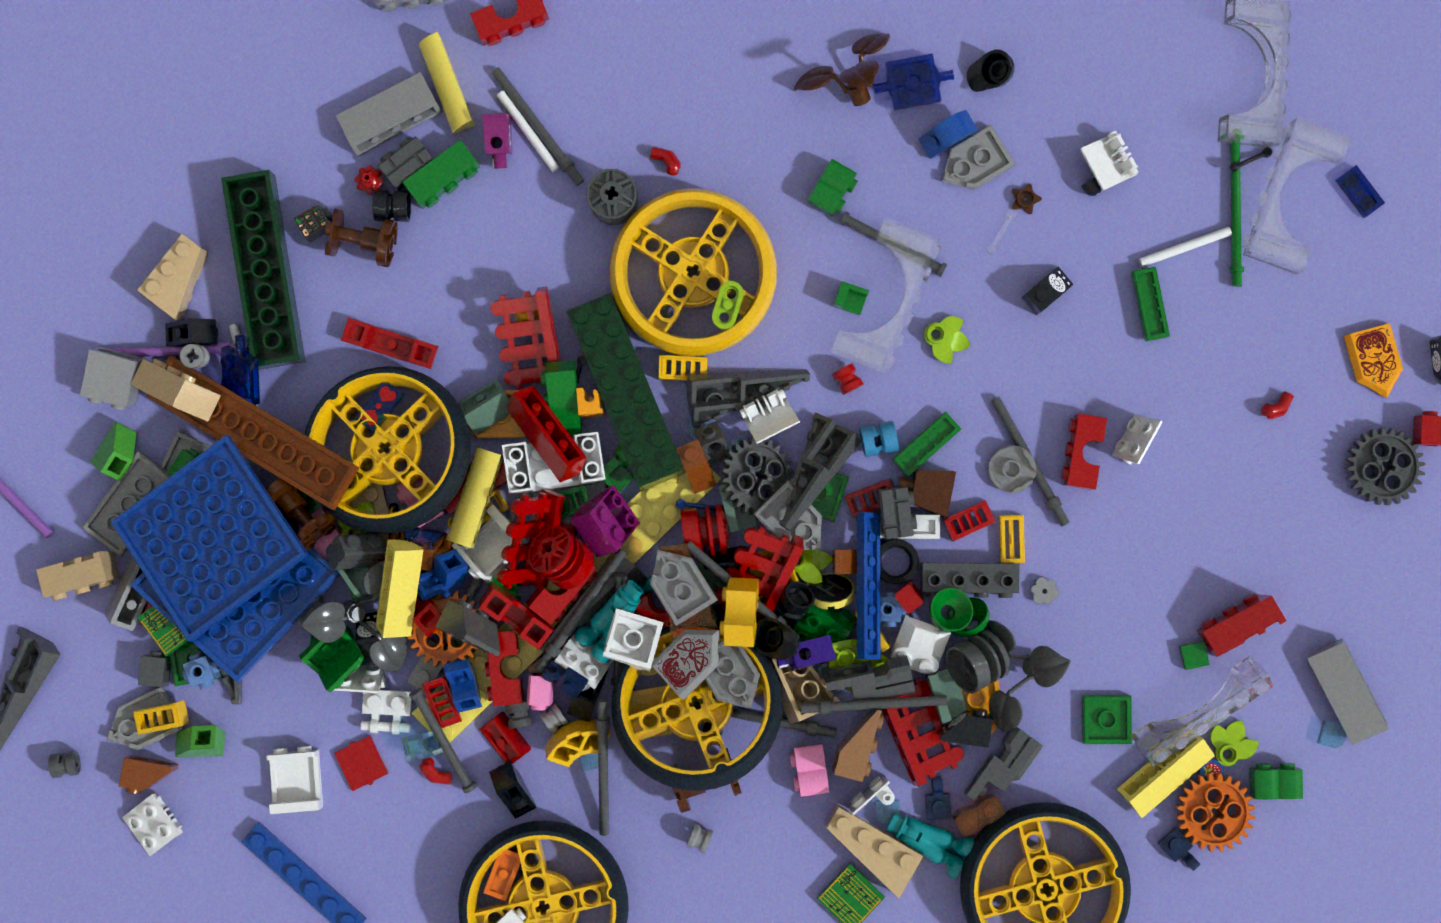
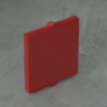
(361, 763)

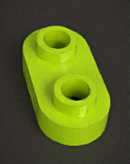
(727, 305)

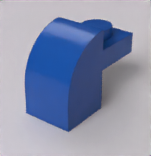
(948, 133)
(445, 578)
(463, 685)

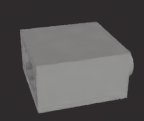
(109, 377)

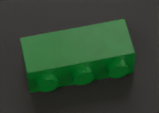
(442, 175)
(561, 393)

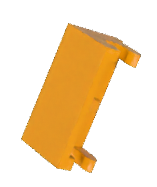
(587, 405)

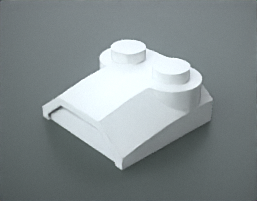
(632, 639)
(921, 644)

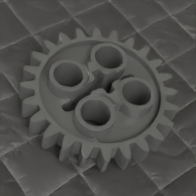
(738, 467)
(1403, 477)

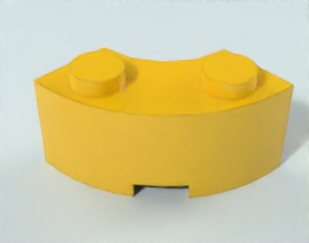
(740, 613)
(572, 742)

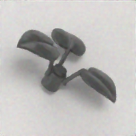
(328, 624)
(1042, 665)

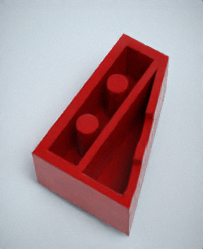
(1240, 623)

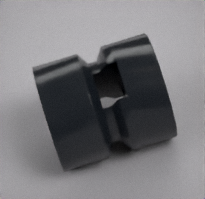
(392, 205)
(794, 602)

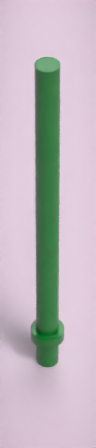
(1237, 267)

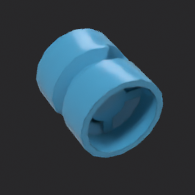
(887, 438)

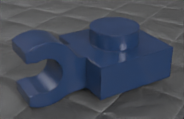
(567, 680)
(938, 803)
(1178, 847)

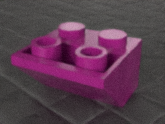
(605, 522)

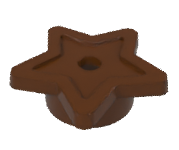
(1031, 196)

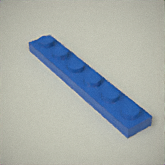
(868, 586)
(301, 876)

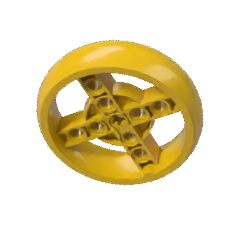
(636, 236)

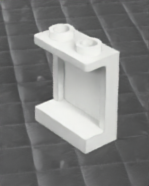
(485, 557)
(295, 780)

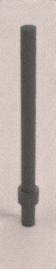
(565, 162)
(1053, 503)
(724, 576)
(553, 649)
(827, 707)
(602, 724)
(811, 728)

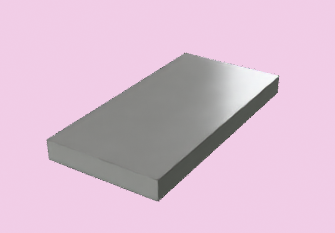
(136, 483)

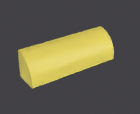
(446, 83)
(474, 498)
(399, 588)
(1153, 784)

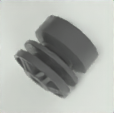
(621, 207)
(978, 661)

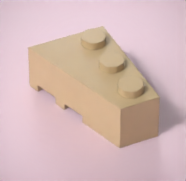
(175, 276)
(175, 389)
(78, 575)

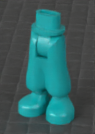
(625, 599)
(932, 842)

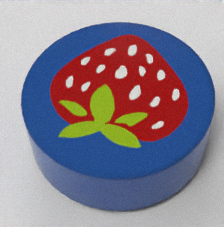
(1211, 766)

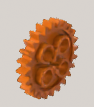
(438, 653)
(1232, 825)

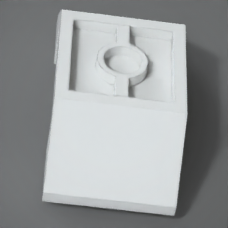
(529, 473)

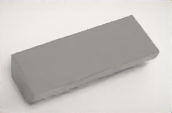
(388, 114)
(126, 601)
(1347, 691)

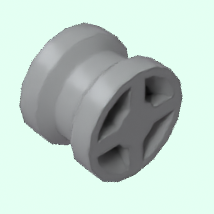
(201, 356)
(554, 718)
(699, 838)

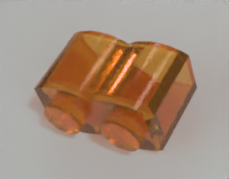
(972, 818)

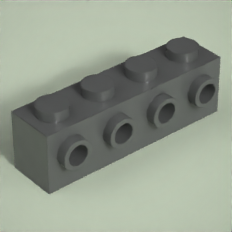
(970, 578)

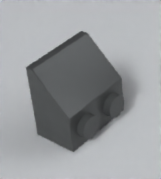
(470, 626)

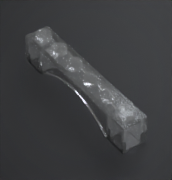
(1163, 738)

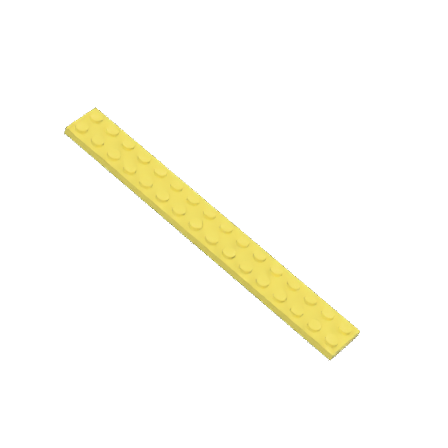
(657, 515)

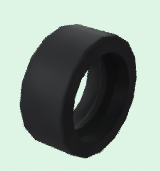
(913, 566)

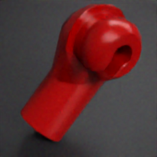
(669, 158)
(1279, 409)
(432, 775)

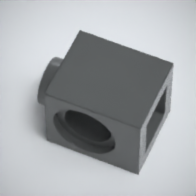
(712, 442)

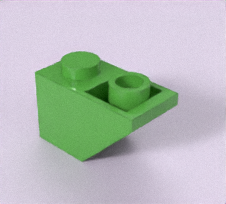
(115, 451)
(200, 742)

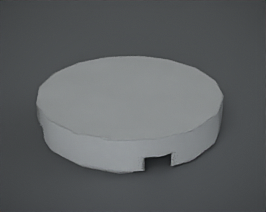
(1012, 469)

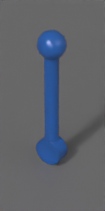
(681, 504)

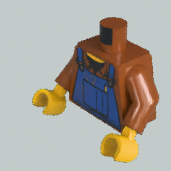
(431, 541)

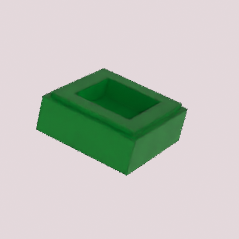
(1194, 655)

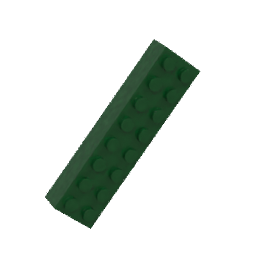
(263, 269)
(625, 392)

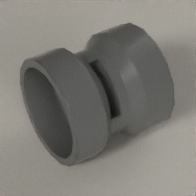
(518, 715)
(64, 764)

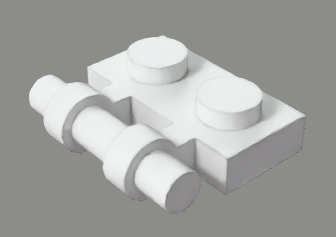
(387, 703)

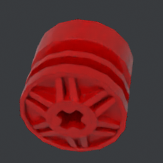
(706, 530)
(560, 557)

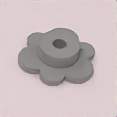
(1049, 586)

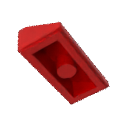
(505, 741)

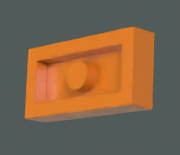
(503, 875)

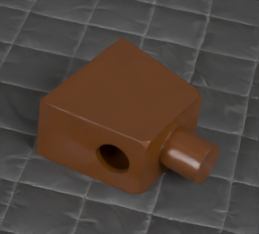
(931, 490)

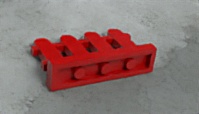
(533, 327)
(548, 513)
(769, 566)
(909, 748)

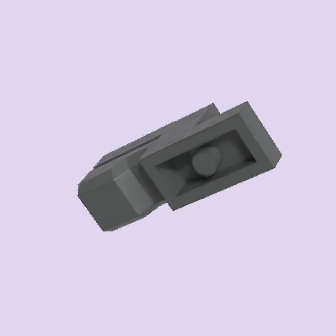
(869, 683)
(1009, 766)

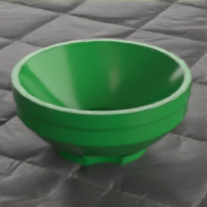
(960, 605)
(980, 614)

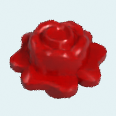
(369, 179)

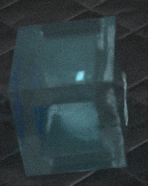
(421, 746)

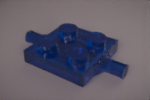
(913, 81)
(240, 371)

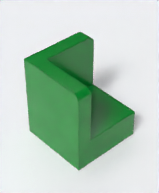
(850, 298)
(617, 475)

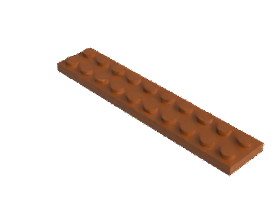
(271, 442)

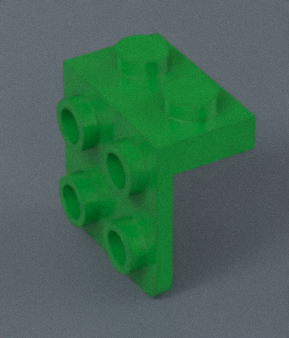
(825, 622)
(333, 660)

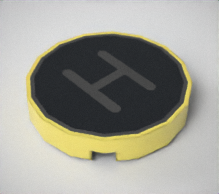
(833, 591)

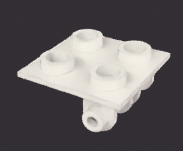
(1109, 160)
(769, 417)
(1136, 439)
(582, 661)
(364, 679)
(878, 788)
(152, 824)

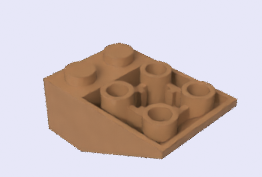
(854, 750)

